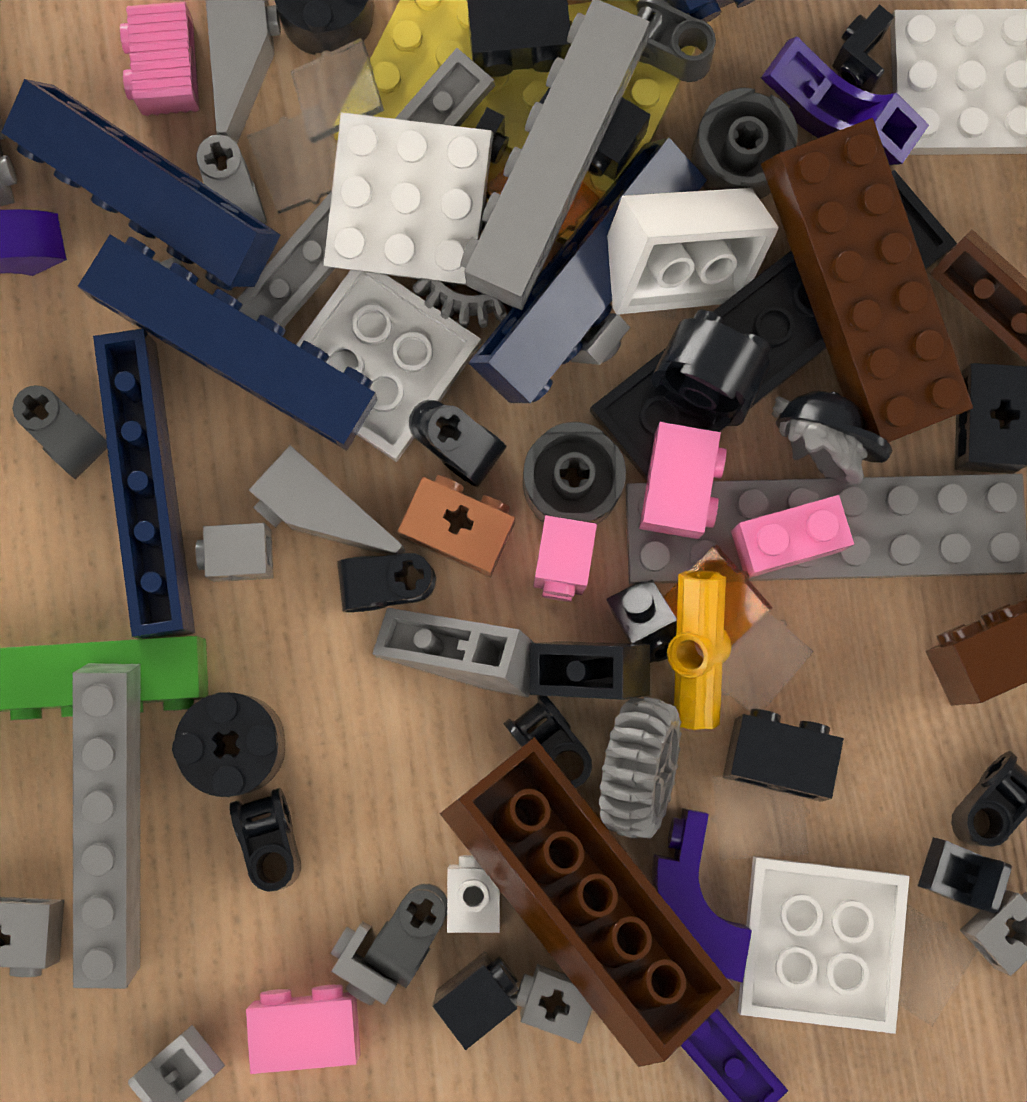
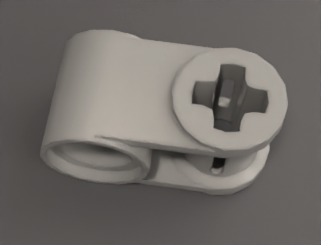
(232, 182)

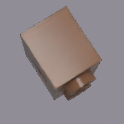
(474, 548)

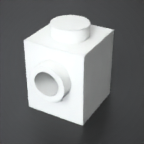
(471, 899)

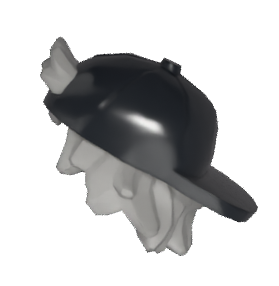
(831, 433)

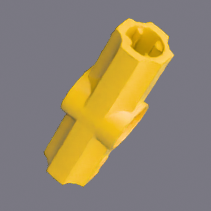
(699, 621)

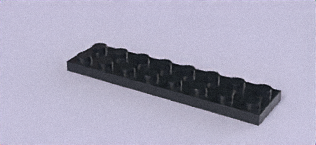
(769, 307)

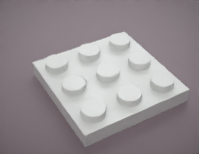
(963, 78)
(406, 197)
(394, 343)
(824, 945)

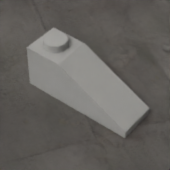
(240, 57)
(313, 505)
(458, 650)

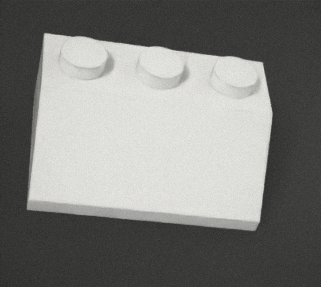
(686, 248)

